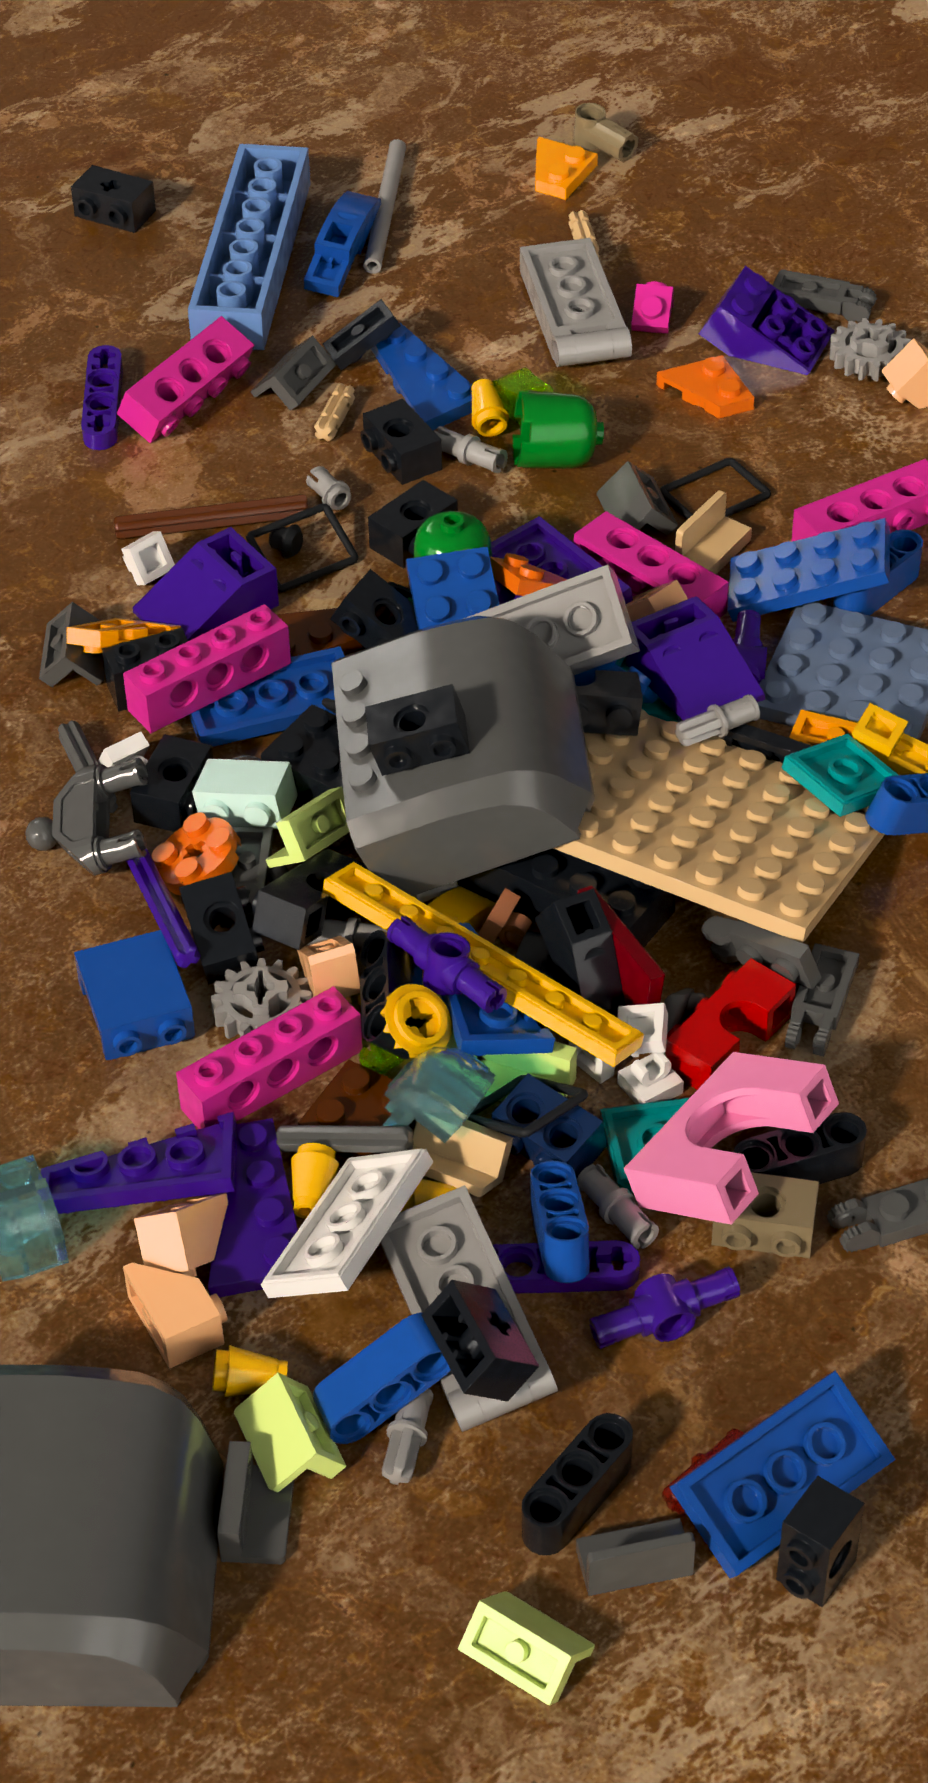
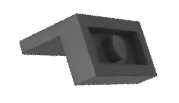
(297, 373)
(636, 499)
(62, 658)
(252, 1516)
(635, 1556)

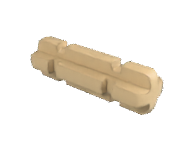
(582, 228)
(334, 412)

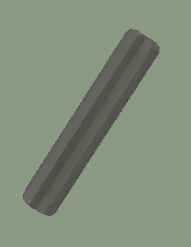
(79, 750)
(347, 1138)

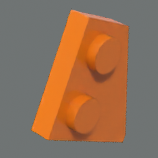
(709, 385)
(520, 576)

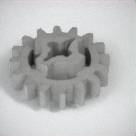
(866, 347)
(239, 999)

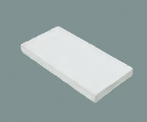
(347, 1224)

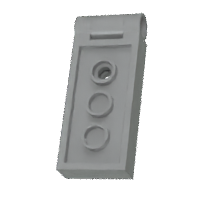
(574, 302)
(577, 619)
(447, 1243)

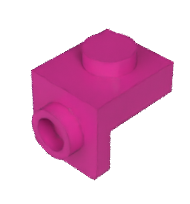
(652, 307)

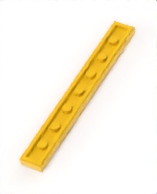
(525, 986)

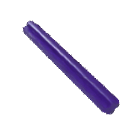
(164, 910)

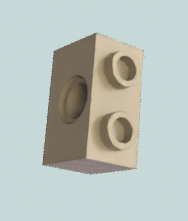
(776, 1220)

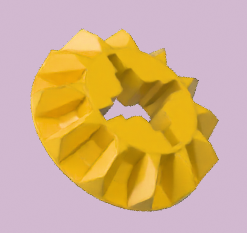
(419, 1003)

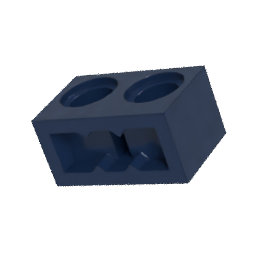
(533, 1100)

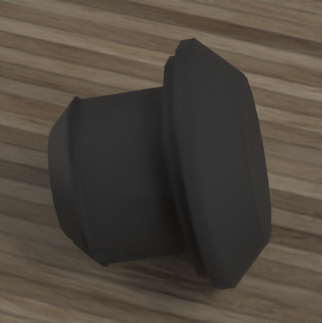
(287, 540)

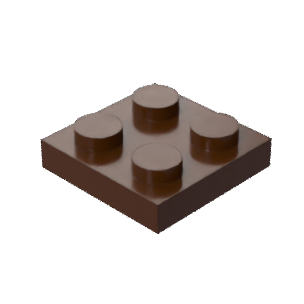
(352, 1099)

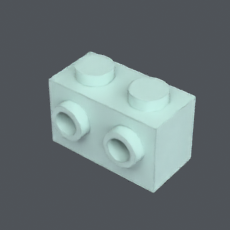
(246, 791)

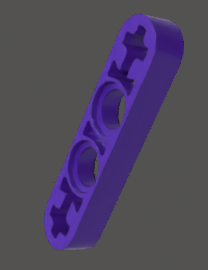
(102, 397)
(602, 1280)

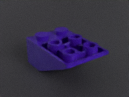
(765, 326)
(211, 586)
(691, 659)

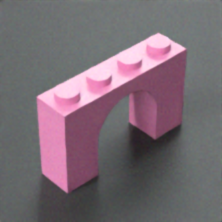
(687, 1177)

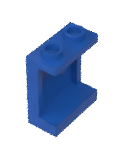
(135, 994)

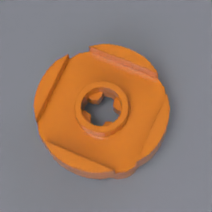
(177, 855)

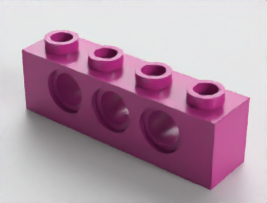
(186, 380)
(897, 496)
(648, 563)
(207, 668)
(271, 1060)

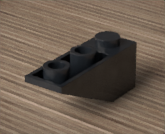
(583, 949)

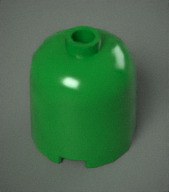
(555, 430)
(450, 533)

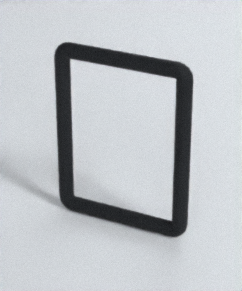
(765, 492)
(297, 517)
(578, 1094)

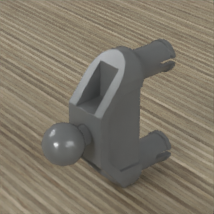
(83, 818)

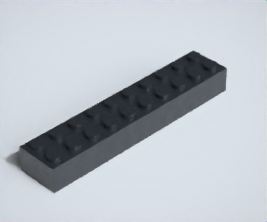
(539, 879)

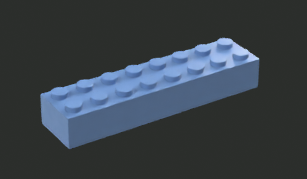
(252, 241)

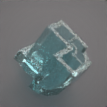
(438, 1090)
(28, 1222)

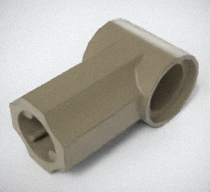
(596, 131)

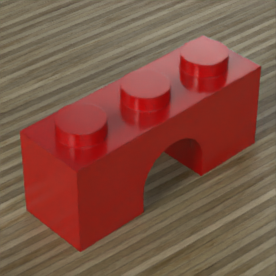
(747, 1001)

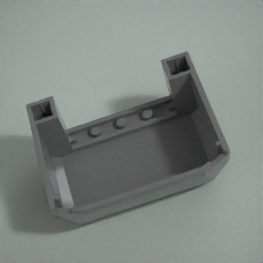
(479, 810)
(103, 1538)

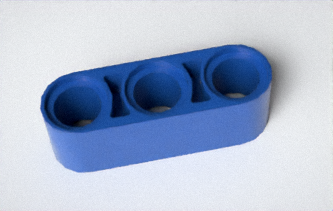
(904, 569)
(900, 805)
(559, 1221)
(380, 1380)

